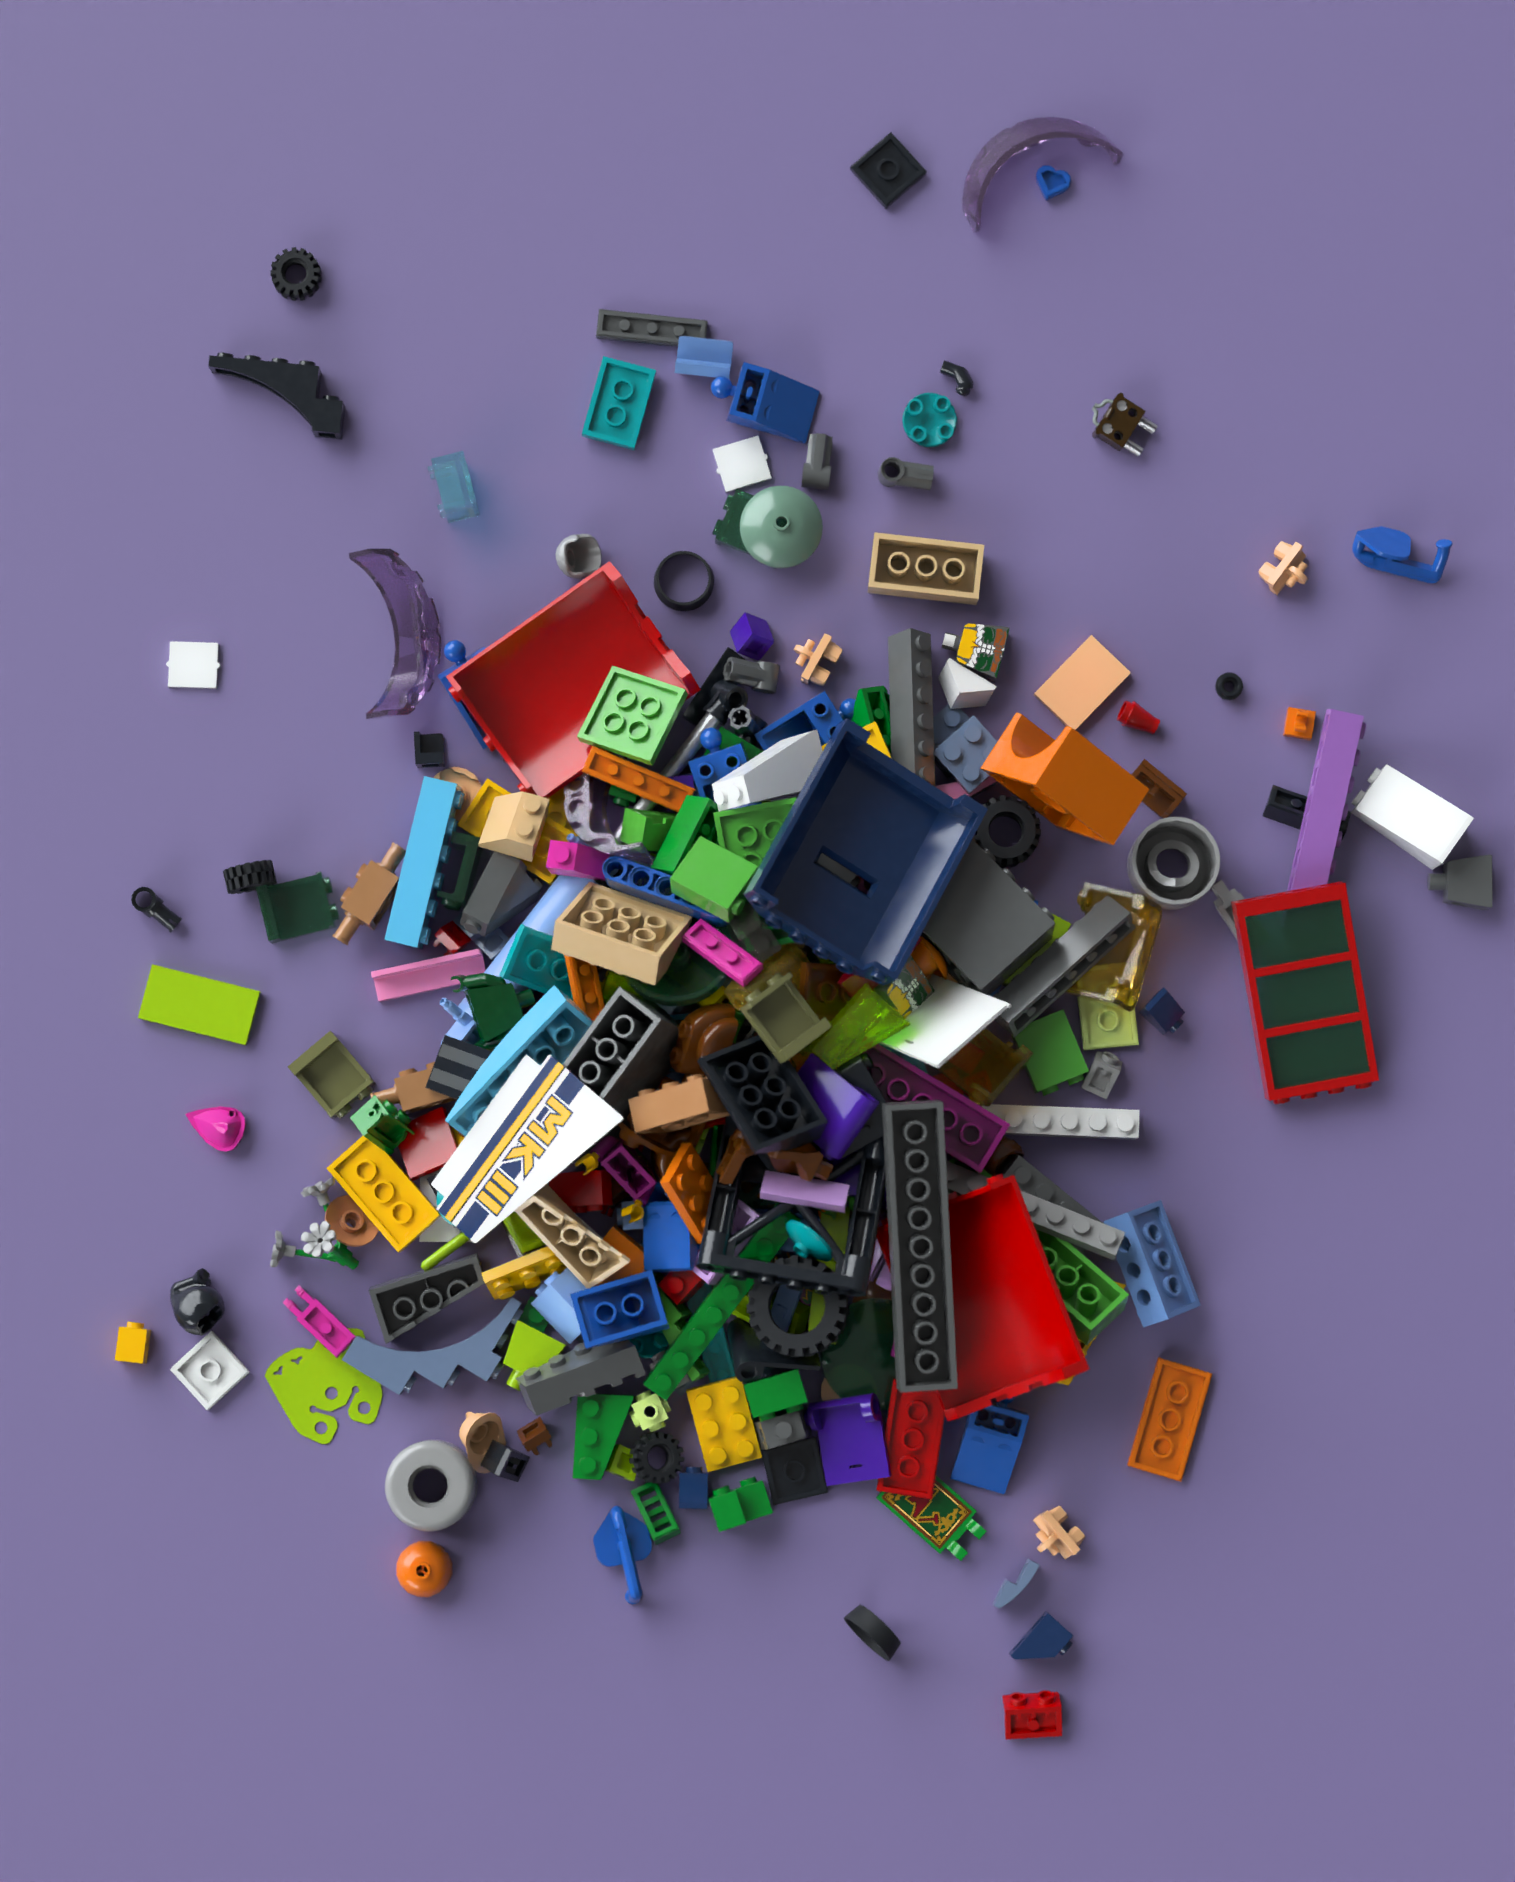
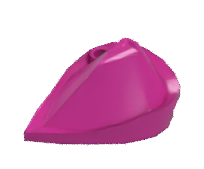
(219, 1127)

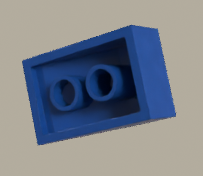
(620, 1310)

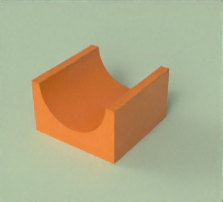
(1065, 780)

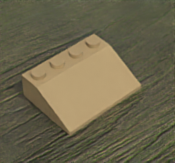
(620, 933)

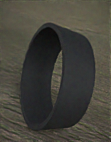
(684, 606)
(873, 1632)

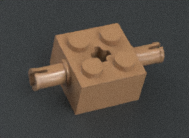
(370, 895)
(411, 1091)

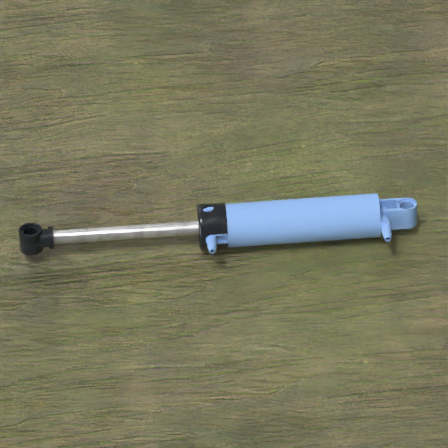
(566, 888)

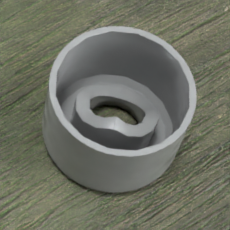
(1193, 842)
(460, 1478)

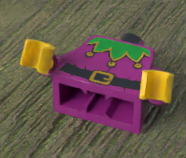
(629, 1169)

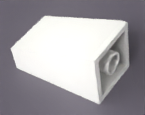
(771, 774)
(1411, 816)

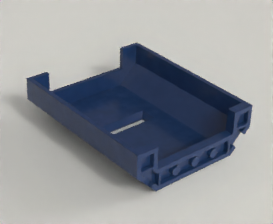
(883, 829)

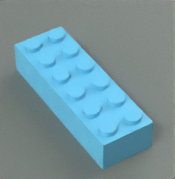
(424, 862)

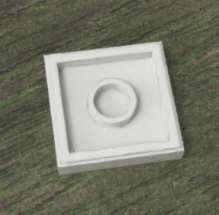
(210, 1370)

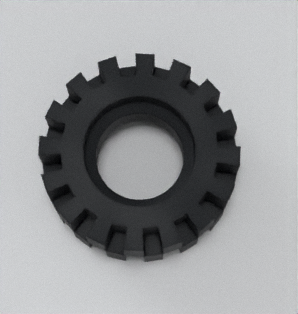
(290, 258)
(249, 876)
(640, 1457)

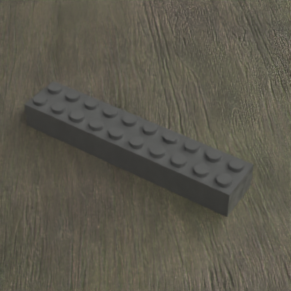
(919, 1245)

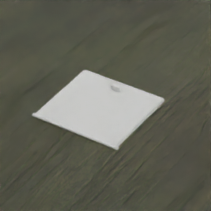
(945, 1022)

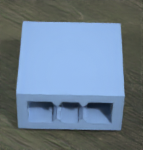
(556, 1303)

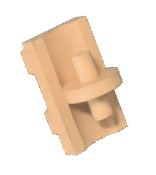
(1288, 571)
(825, 649)
(1054, 1536)

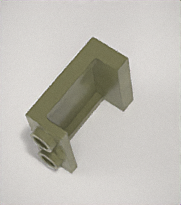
(783, 1017)
(332, 1075)

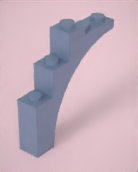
(396, 1367)

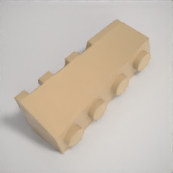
(570, 1238)

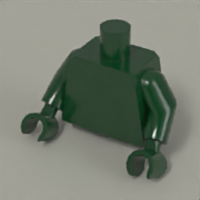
(493, 1006)

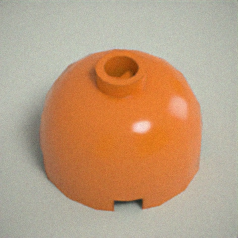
(434, 1559)

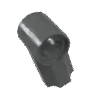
(817, 469)
(909, 474)
(759, 675)

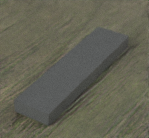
(647, 327)

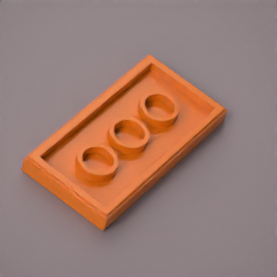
(1169, 1419)

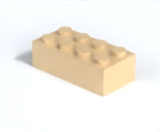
(925, 568)

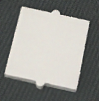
(742, 464)
(193, 665)

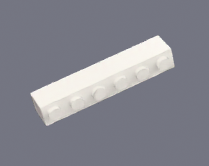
(1068, 1121)

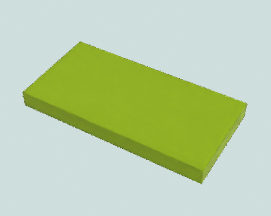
(199, 1005)

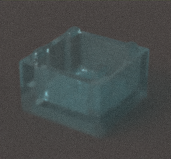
(454, 487)

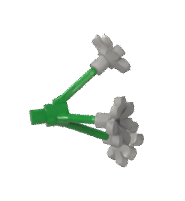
(319, 1238)

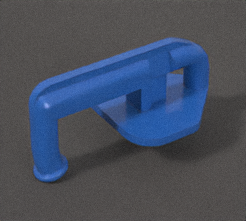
(1392, 554)
(623, 1542)

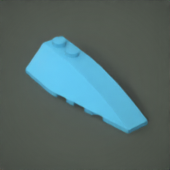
(547, 1029)

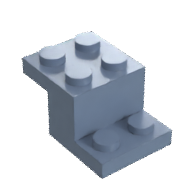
(961, 747)

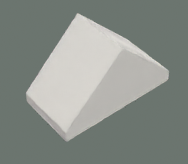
(964, 687)

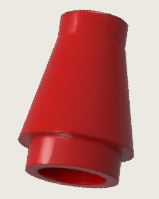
(1136, 717)

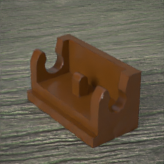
(1162, 793)

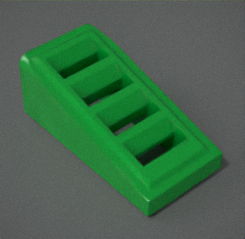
(664, 1534)

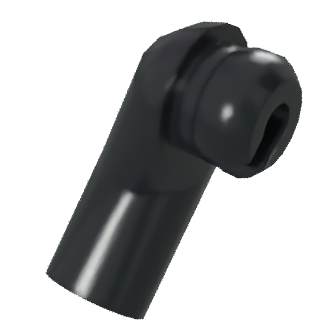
(960, 375)

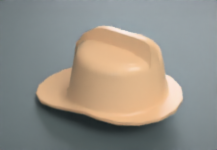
(477, 1434)

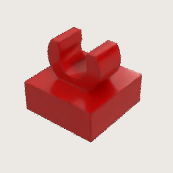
(452, 938)

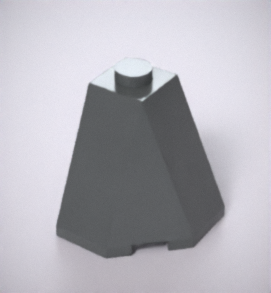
(499, 894)

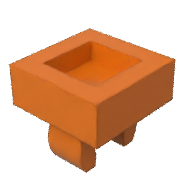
(1299, 723)

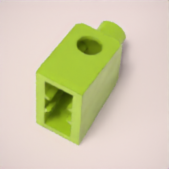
(529, 1349)

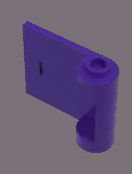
(841, 1103)
(850, 1435)

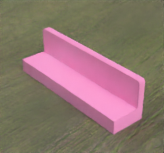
(426, 974)

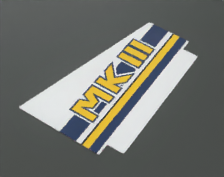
(520, 1144)

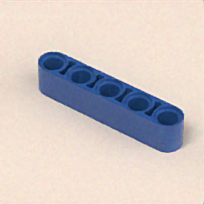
(652, 890)

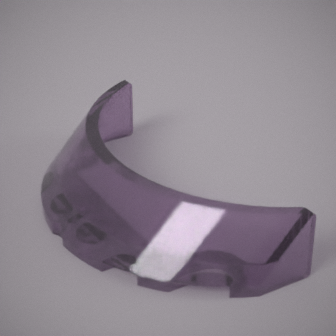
(1015, 140)
(414, 628)
(587, 815)

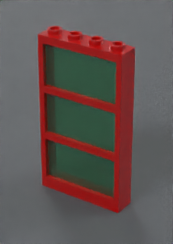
(1305, 992)

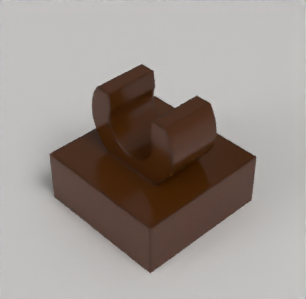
(534, 1434)

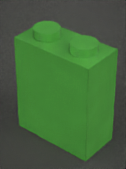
(713, 879)
(1055, 1053)

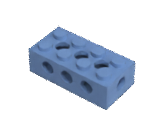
(1154, 1275)

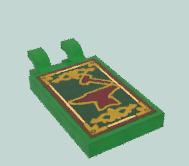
(936, 1520)

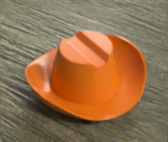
(929, 959)

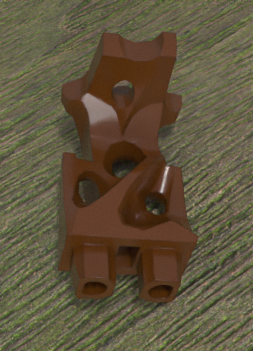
(803, 1160)

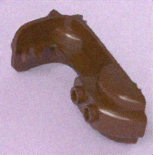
(699, 1034)

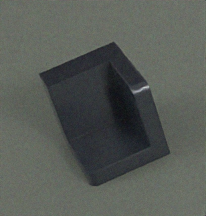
(429, 750)

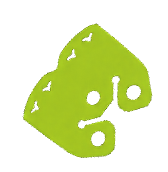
(306, 1385)

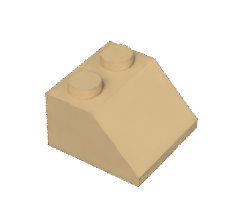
(515, 824)

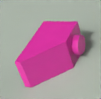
(575, 860)

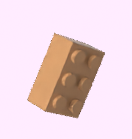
(676, 1106)

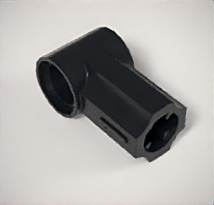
(746, 724)

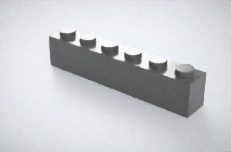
(912, 702)
(1063, 964)

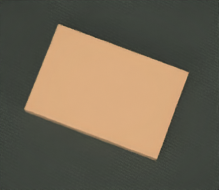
(1082, 683)

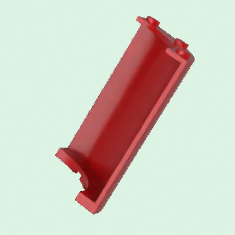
(546, 673)
(1005, 1301)

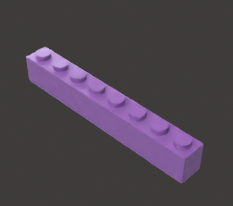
(1326, 799)

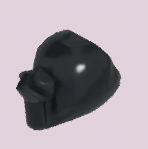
(196, 1303)

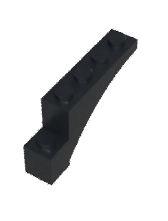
(293, 383)

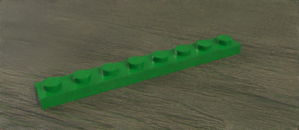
(714, 1311)

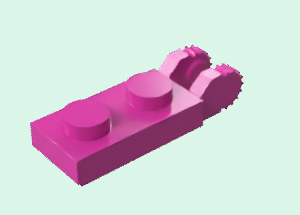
(321, 1323)

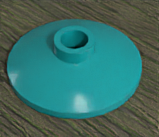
(808, 1242)

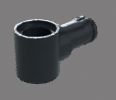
(156, 909)

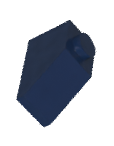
(1163, 1012)
(693, 1488)
(1043, 1640)

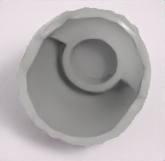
(578, 555)

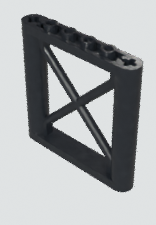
(852, 1268)

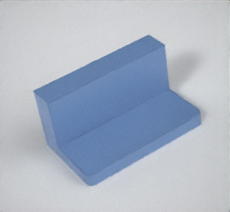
(704, 357)

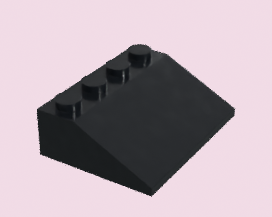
(764, 1096)

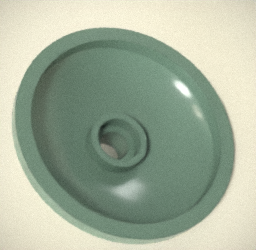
(781, 545)

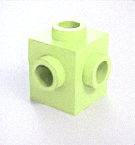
(661, 1409)

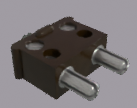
(1118, 422)

